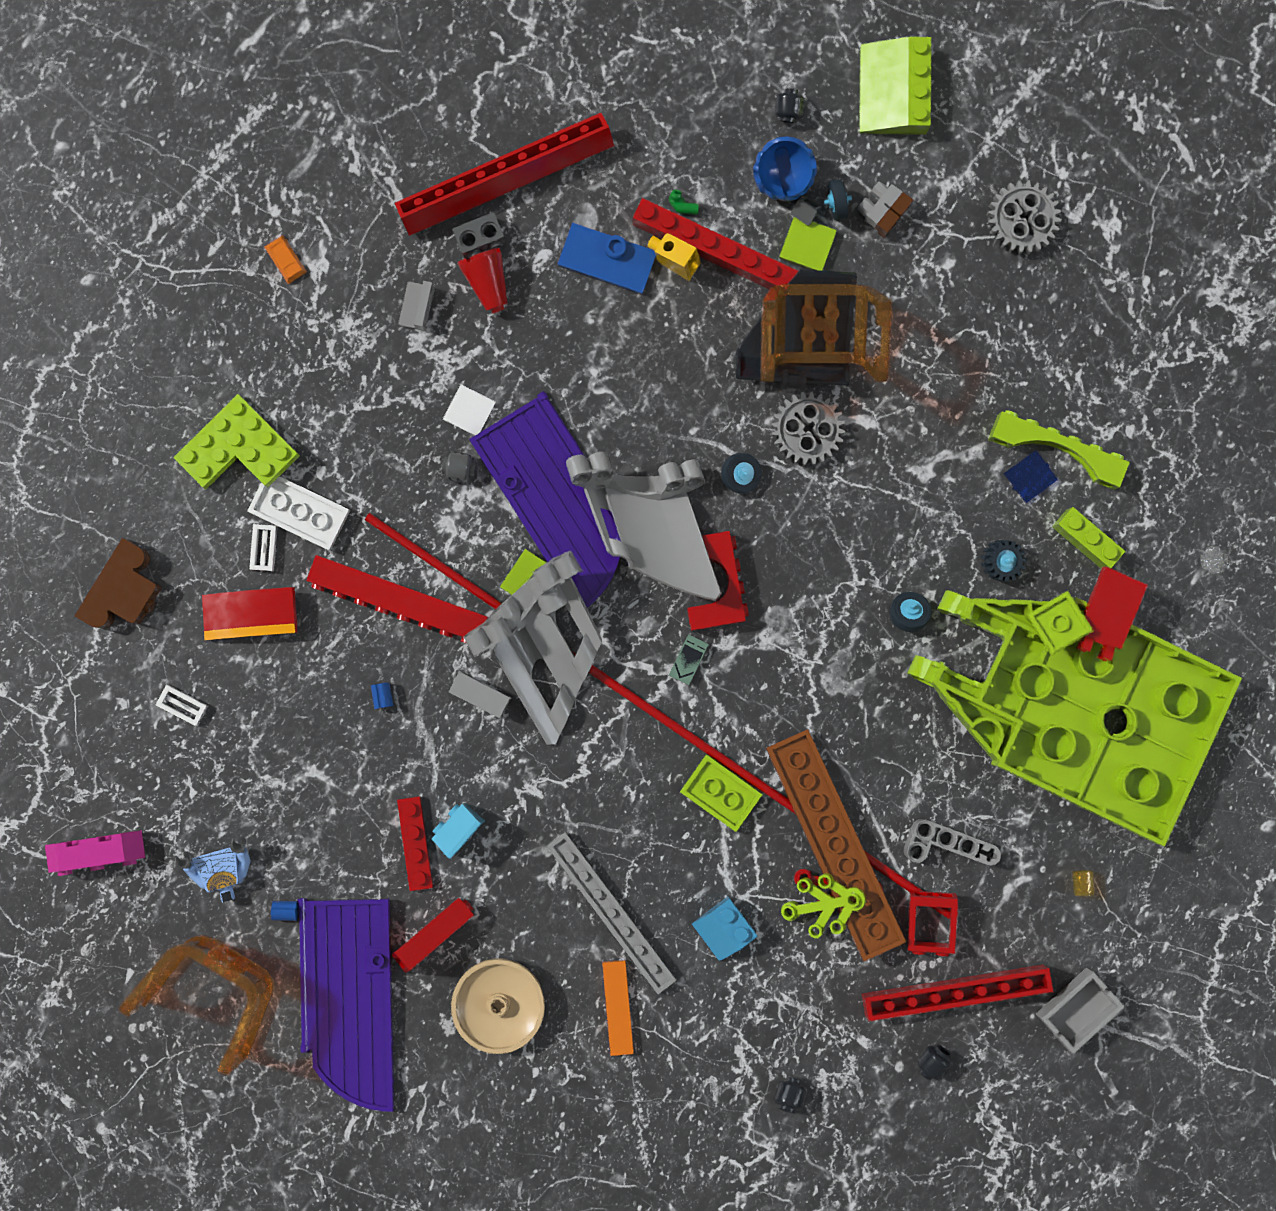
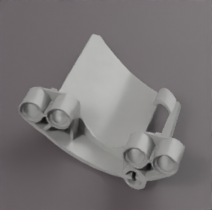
(652, 521)

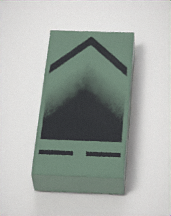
(688, 659)

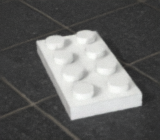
(300, 512)

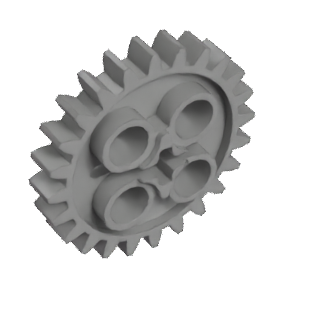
(1042, 210)
(823, 416)

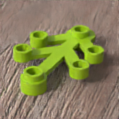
(826, 904)

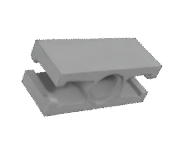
(480, 694)

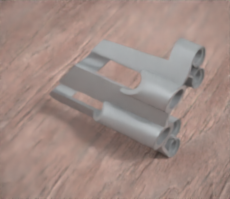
(527, 631)

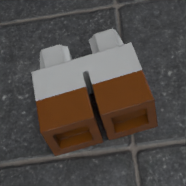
(888, 209)

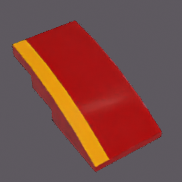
(249, 613)

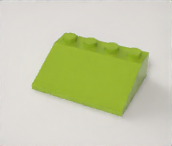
(895, 86)

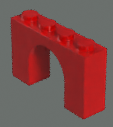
(730, 607)

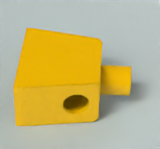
(675, 255)

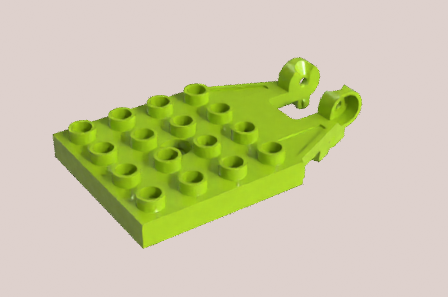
(1046, 714)

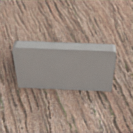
(416, 305)

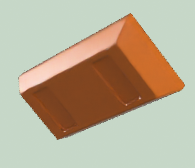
(285, 259)

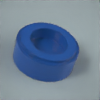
(615, 247)

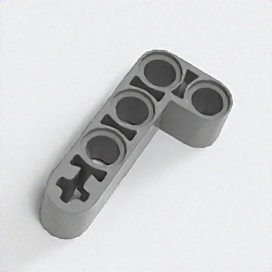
(953, 845)

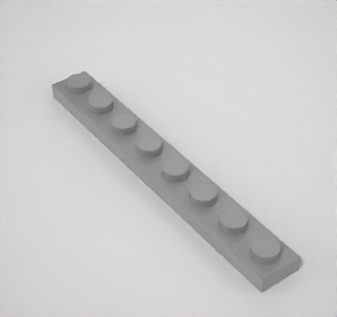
(611, 913)

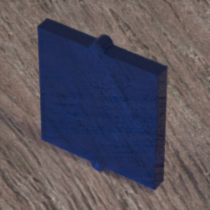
(1030, 476)

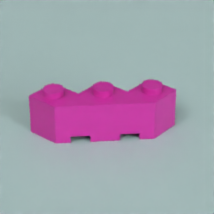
(95, 852)

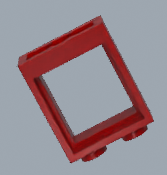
(932, 899)

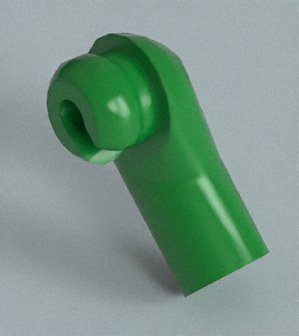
(681, 205)

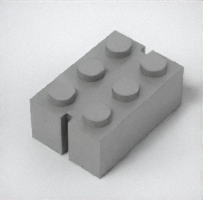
(1080, 1010)

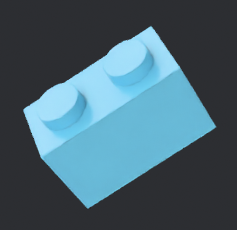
(457, 830)

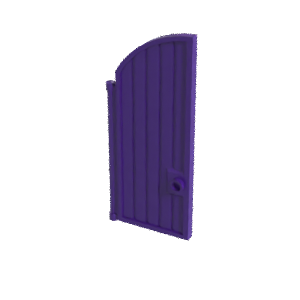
(529, 465)
(348, 997)

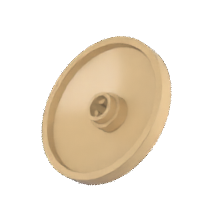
(497, 1006)

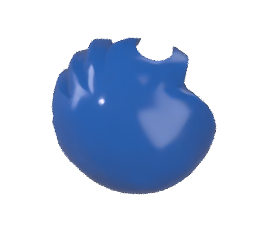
(785, 169)

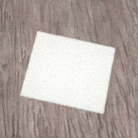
(469, 410)

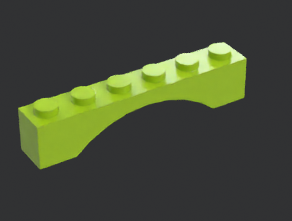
(1101, 466)

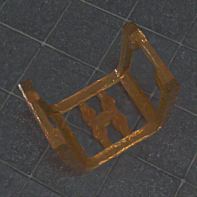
(775, 314)
(230, 966)

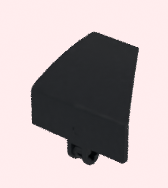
(798, 374)

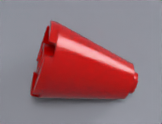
(486, 278)

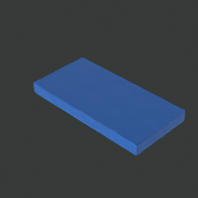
(586, 255)

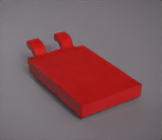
(1111, 611)

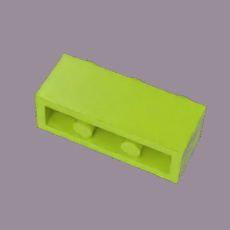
(1088, 538)

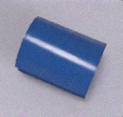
(382, 695)
(284, 911)

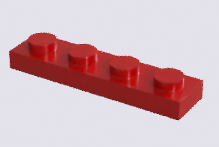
(415, 843)

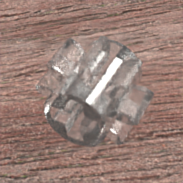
(1214, 560)

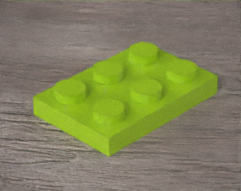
(721, 793)

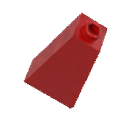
(433, 934)

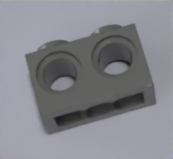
(476, 229)

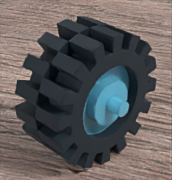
(1003, 560)

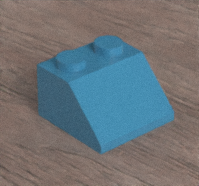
(724, 929)

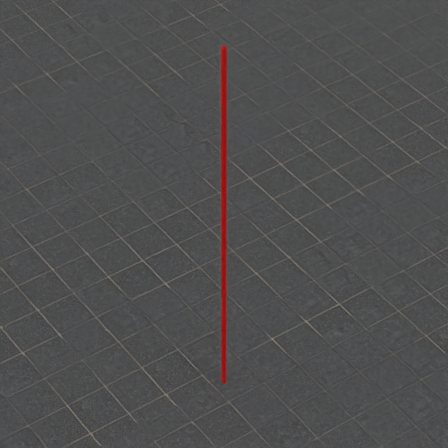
(636, 700)

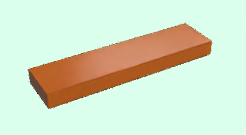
(617, 1007)

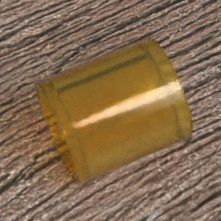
(1083, 883)

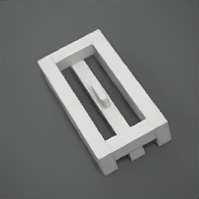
(272, 549)
(199, 714)

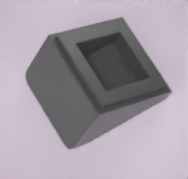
(806, 210)

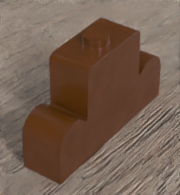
(120, 589)

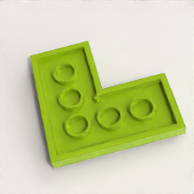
(235, 435)

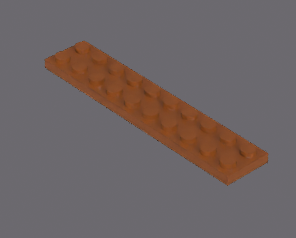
(834, 841)

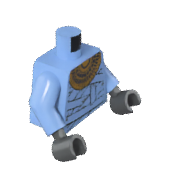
(218, 869)

